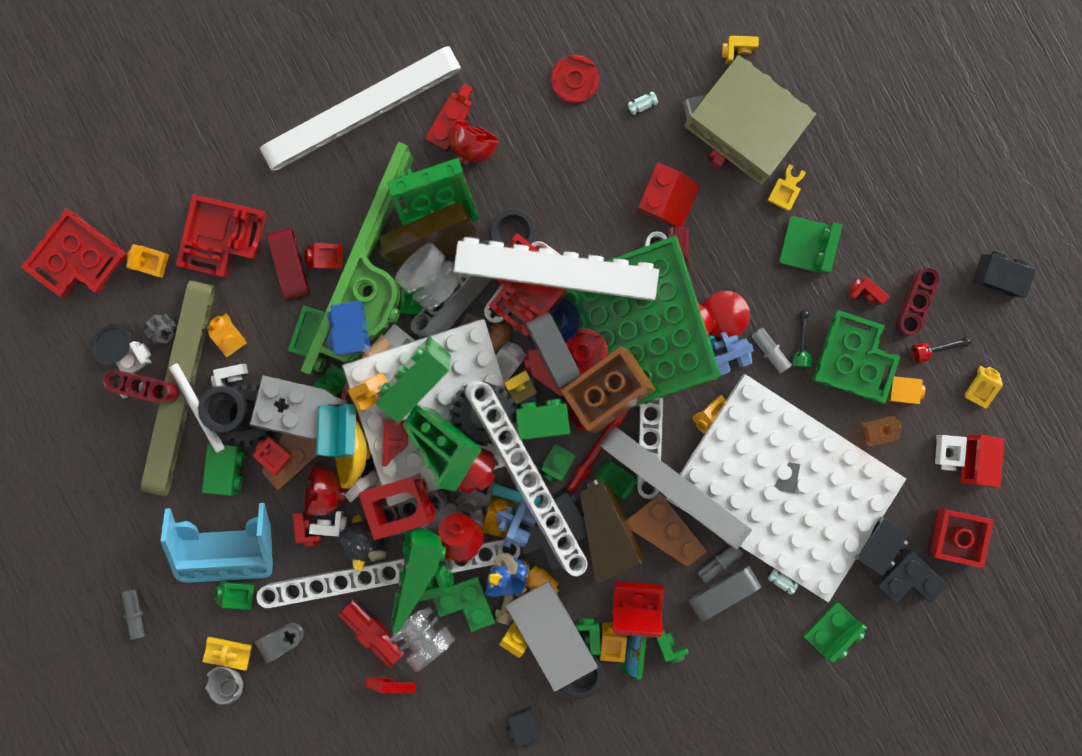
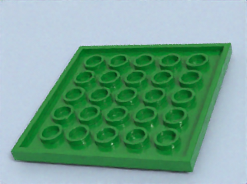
(661, 334)

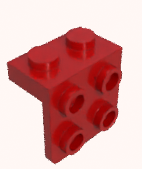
(637, 609)

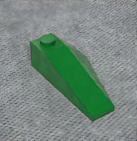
(421, 560)

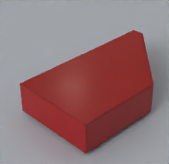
(393, 440)
(389, 685)

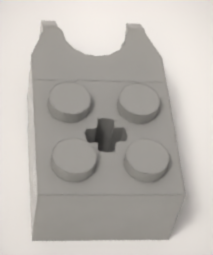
(301, 416)

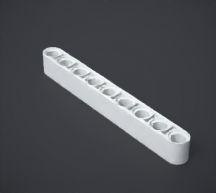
(360, 108)
(519, 470)

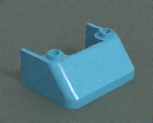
(218, 554)

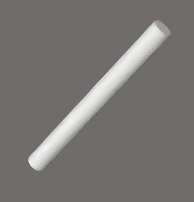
(193, 402)

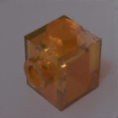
(882, 430)

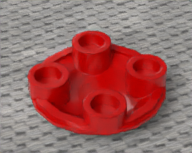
(728, 313)

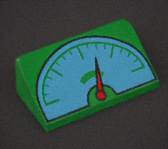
(634, 656)

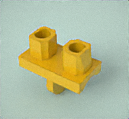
(227, 653)

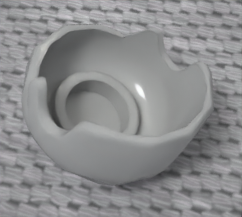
(224, 685)

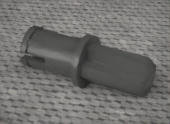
(719, 563)
(133, 614)

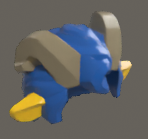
(507, 576)

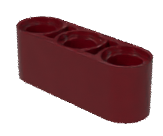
(288, 264)
(926, 294)
(130, 387)

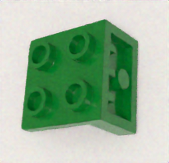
(810, 245)
(835, 632)

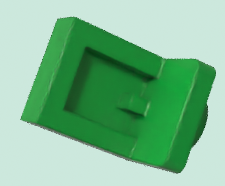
(620, 481)

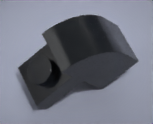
(536, 541)

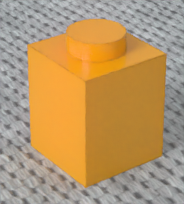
(906, 390)

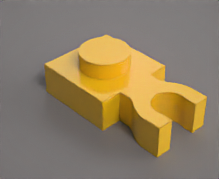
(785, 191)

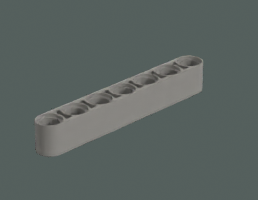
(676, 488)

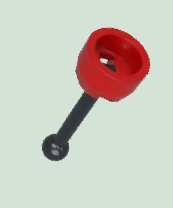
(923, 352)

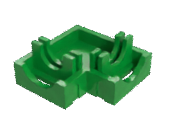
(431, 191)
(852, 359)

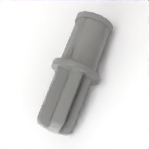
(771, 350)

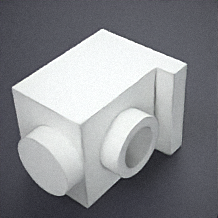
(958, 448)

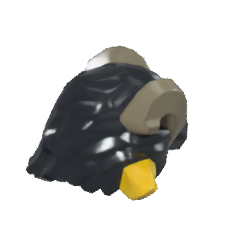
(359, 543)

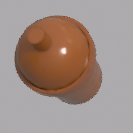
(499, 335)

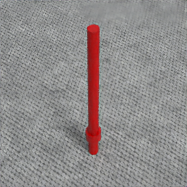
(583, 469)

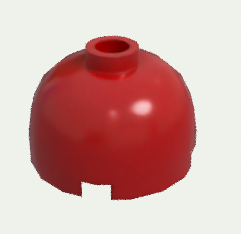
(471, 143)
(323, 492)

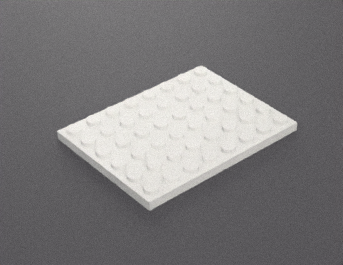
(836, 496)

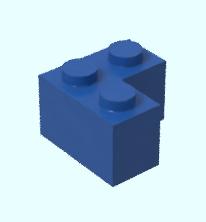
(350, 329)

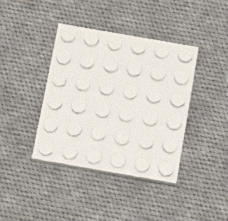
(470, 361)

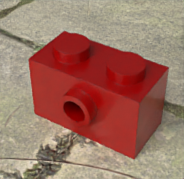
(983, 461)

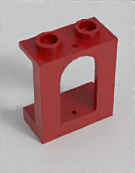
(375, 514)

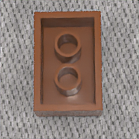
(608, 390)

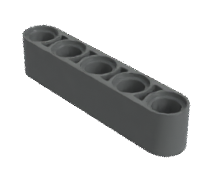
(444, 315)

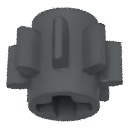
(160, 328)

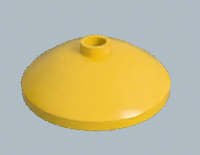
(351, 467)

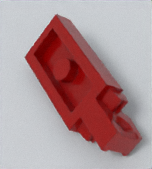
(455, 108)

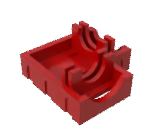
(217, 232)
(73, 254)
(525, 299)

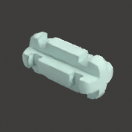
(642, 103)
(783, 581)

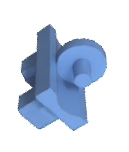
(732, 348)
(515, 534)

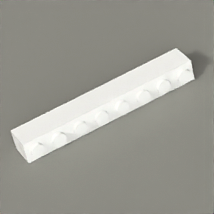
(556, 270)

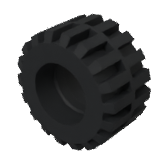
(228, 410)
(462, 411)

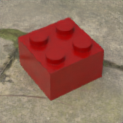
(960, 537)

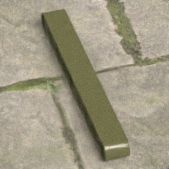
(172, 417)

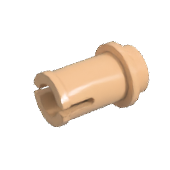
(378, 346)

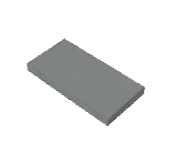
(551, 636)

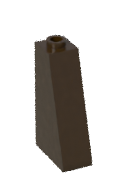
(439, 228)
(608, 532)

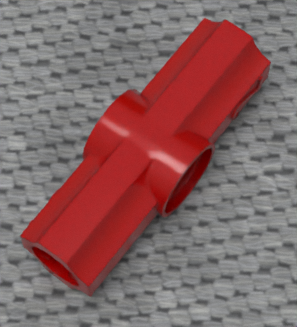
(371, 633)

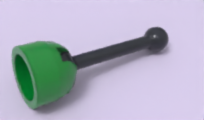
(802, 358)

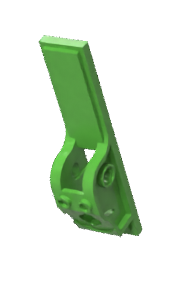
(383, 303)

